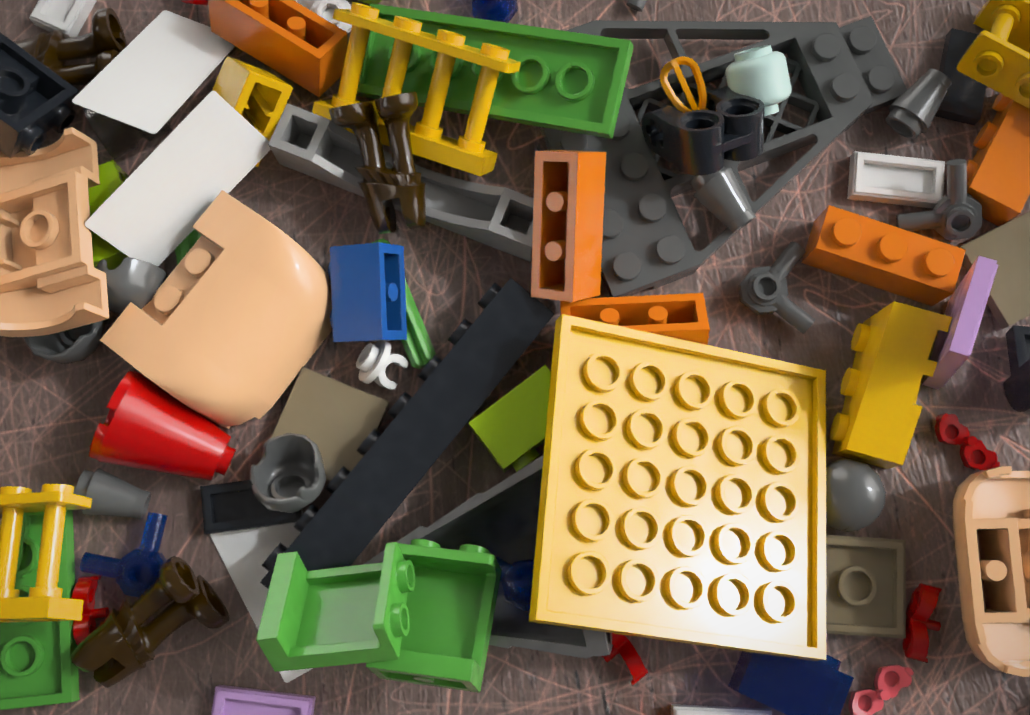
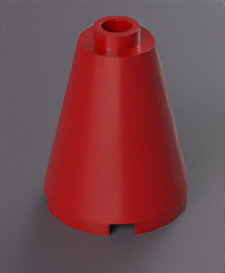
(159, 433)

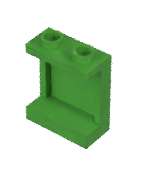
(336, 612)
(448, 617)

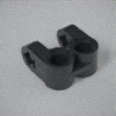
(704, 138)

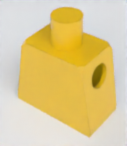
(253, 94)

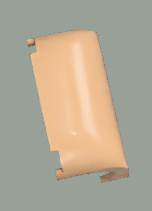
(44, 241)
(229, 317)
(994, 566)

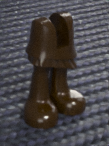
(54, 49)
(380, 182)
(123, 646)

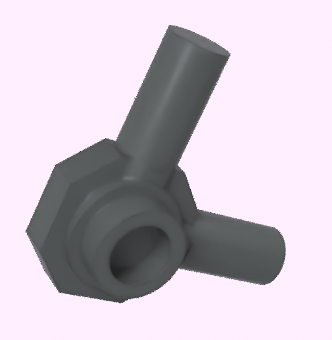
(955, 215)
(767, 291)

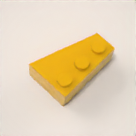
(885, 384)

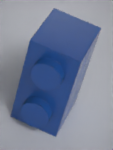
(368, 292)

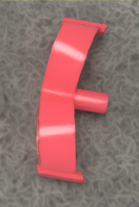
(887, 685)

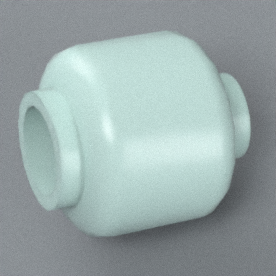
(760, 75)

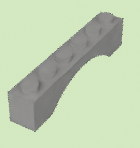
(471, 209)

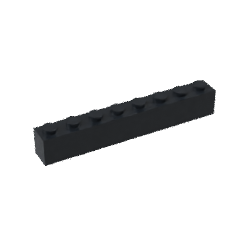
(420, 431)

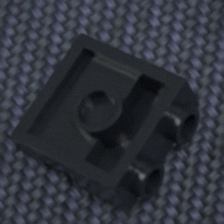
(30, 100)

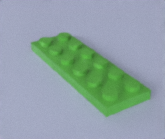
(562, 81)

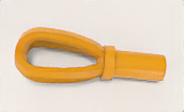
(674, 64)

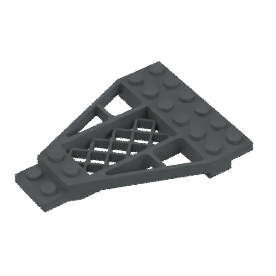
(644, 240)

